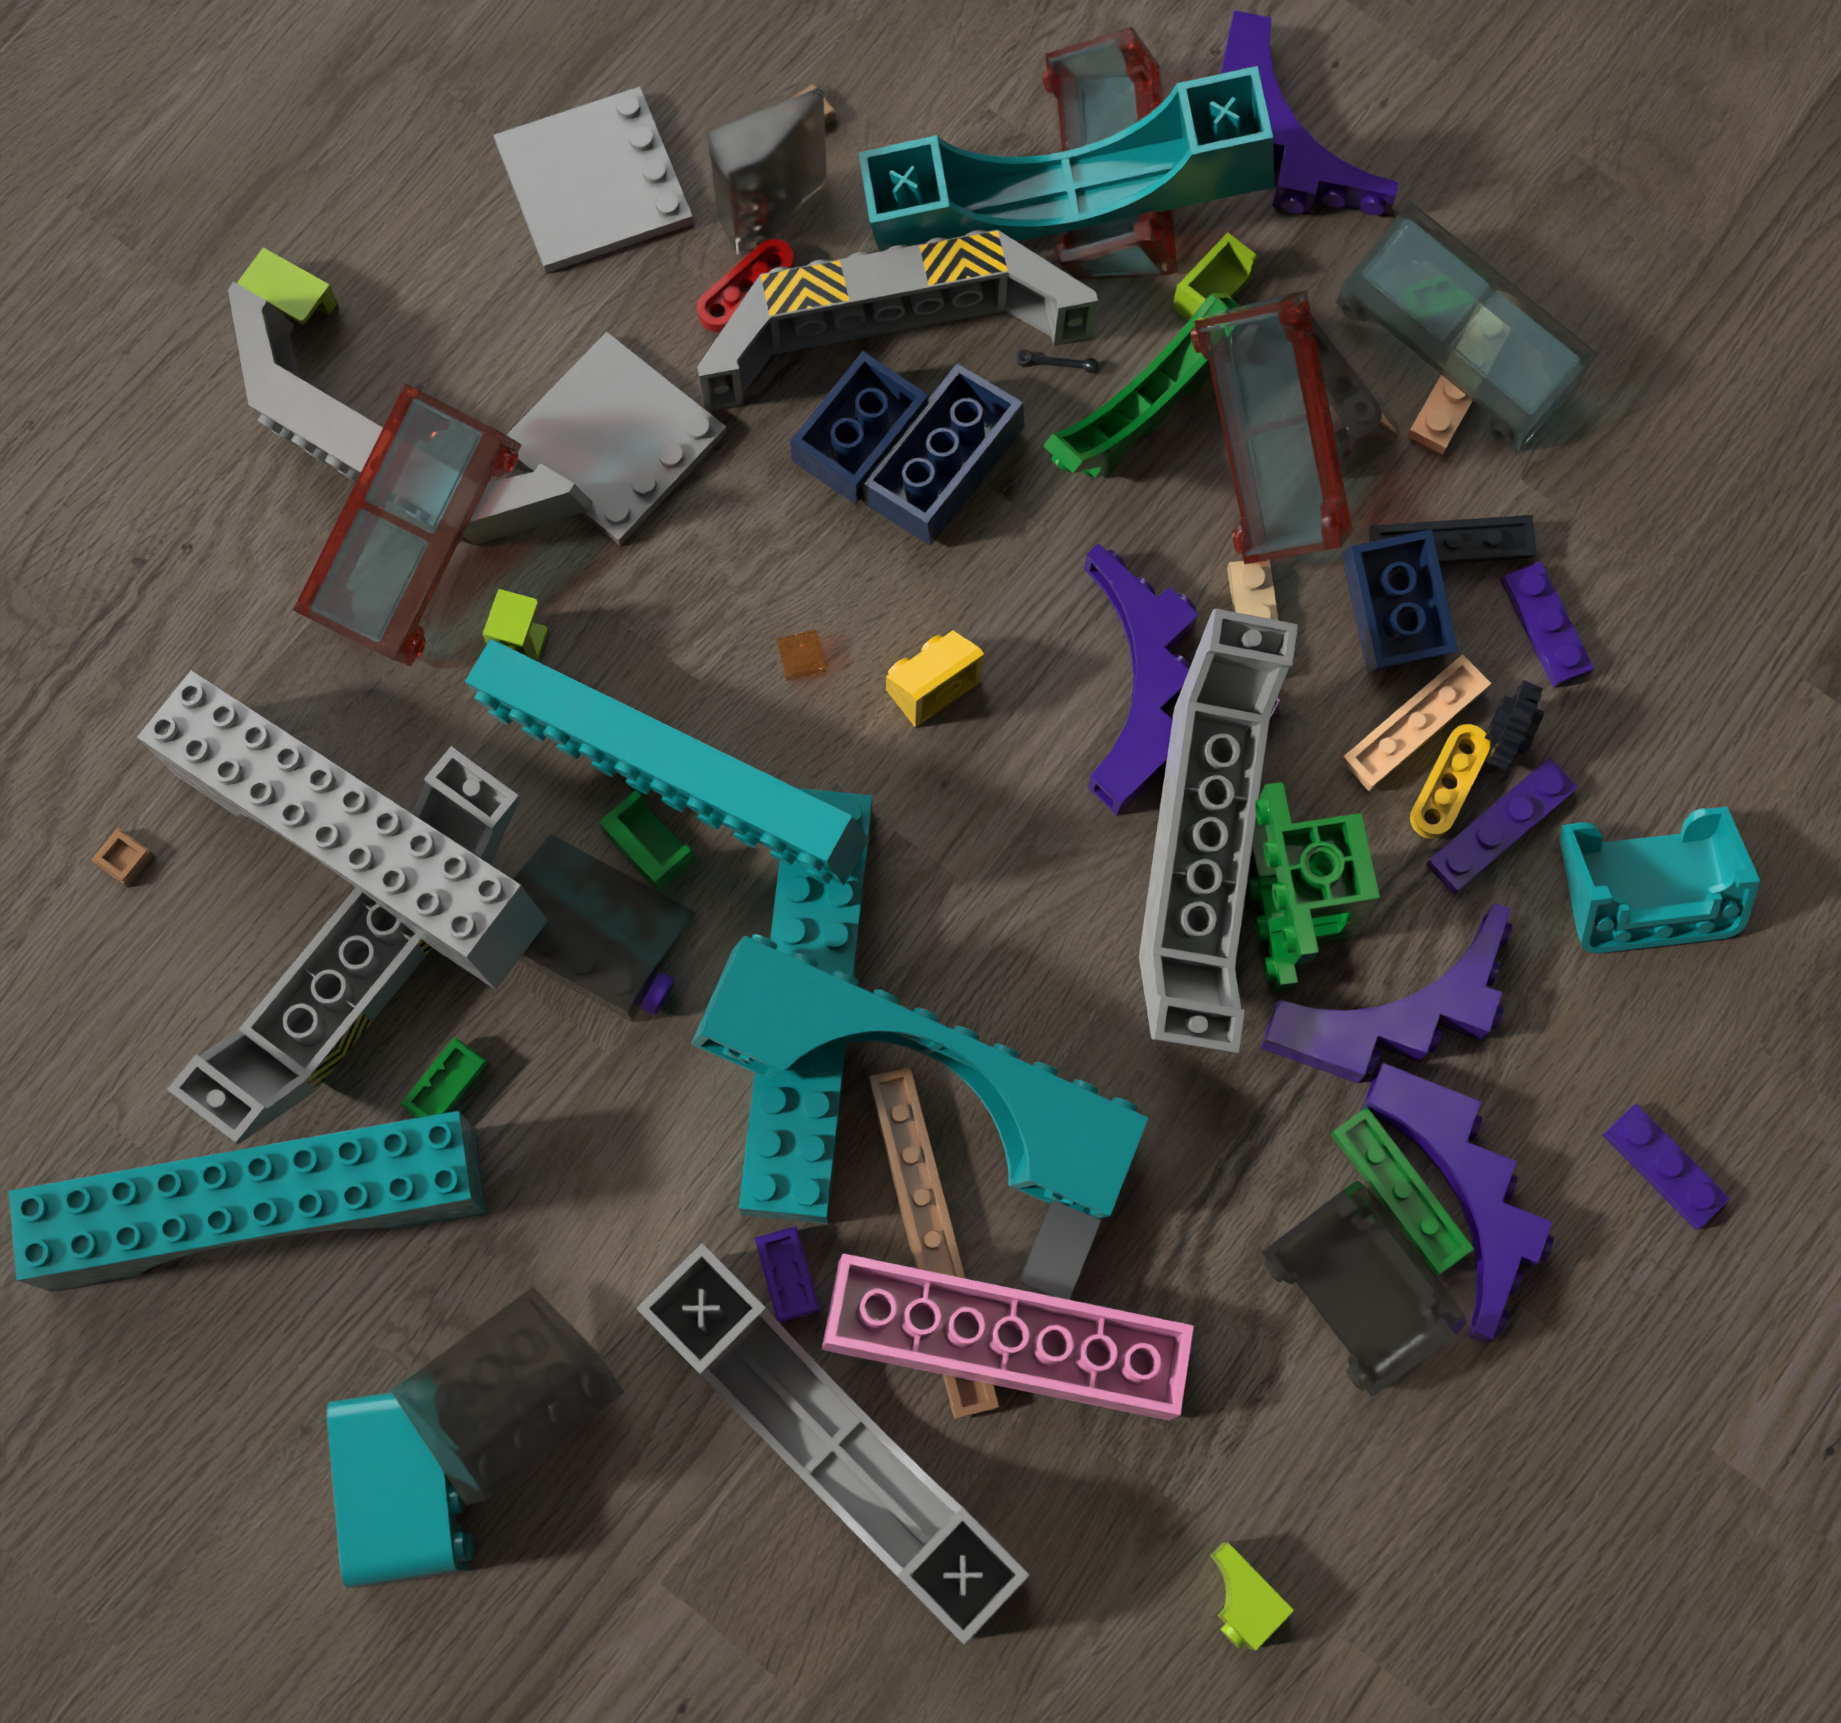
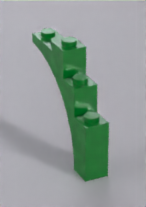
(1139, 408)

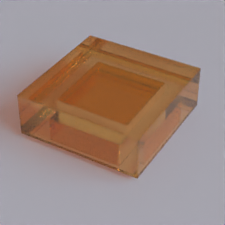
(801, 655)

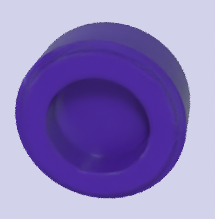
(657, 993)

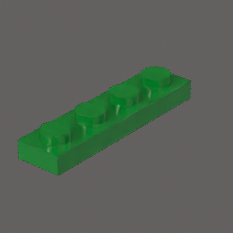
(1402, 1191)

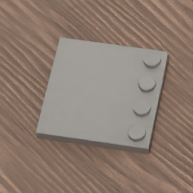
(593, 179)
(617, 435)

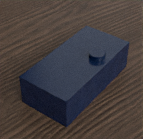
(943, 454)

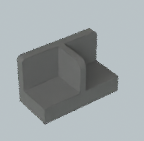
(1060, 1251)

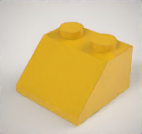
(935, 676)

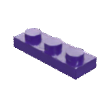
(1547, 624)
(1665, 1166)

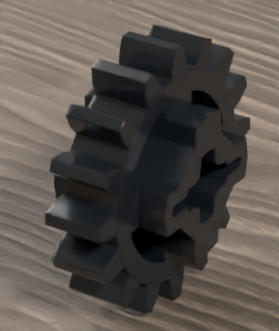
(1514, 724)

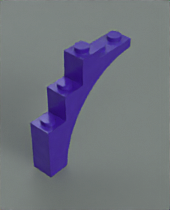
(1306, 167)
(1152, 631)
(1345, 1040)
(1480, 1179)

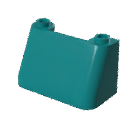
(1659, 886)

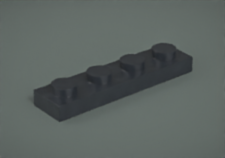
(1471, 538)

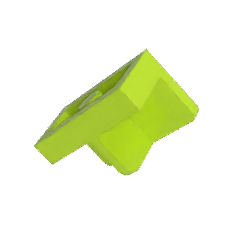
(287, 287)

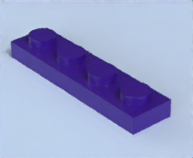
(1501, 825)

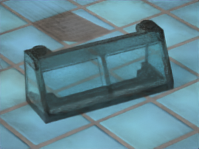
(1468, 324)

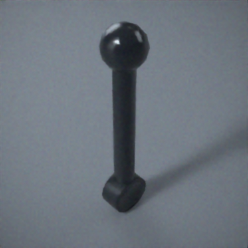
(1025, 358)

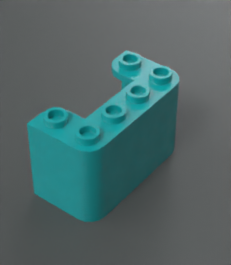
(390, 1497)

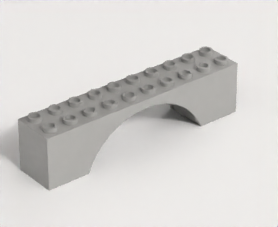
(361, 835)
(833, 1444)

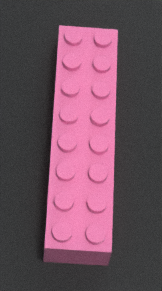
(1008, 1337)

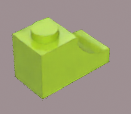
(1251, 1604)

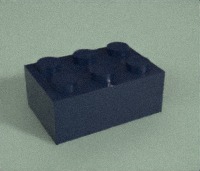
(855, 425)
(1399, 600)

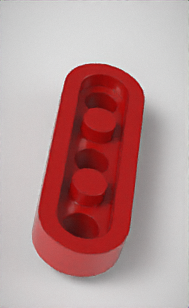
(726, 292)

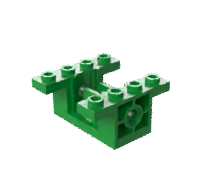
(1308, 884)

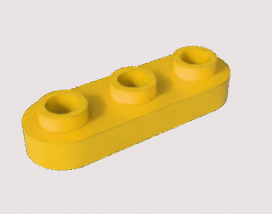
(1457, 767)

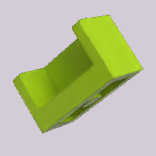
(1223, 269)
(513, 624)

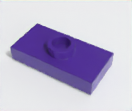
(787, 1274)

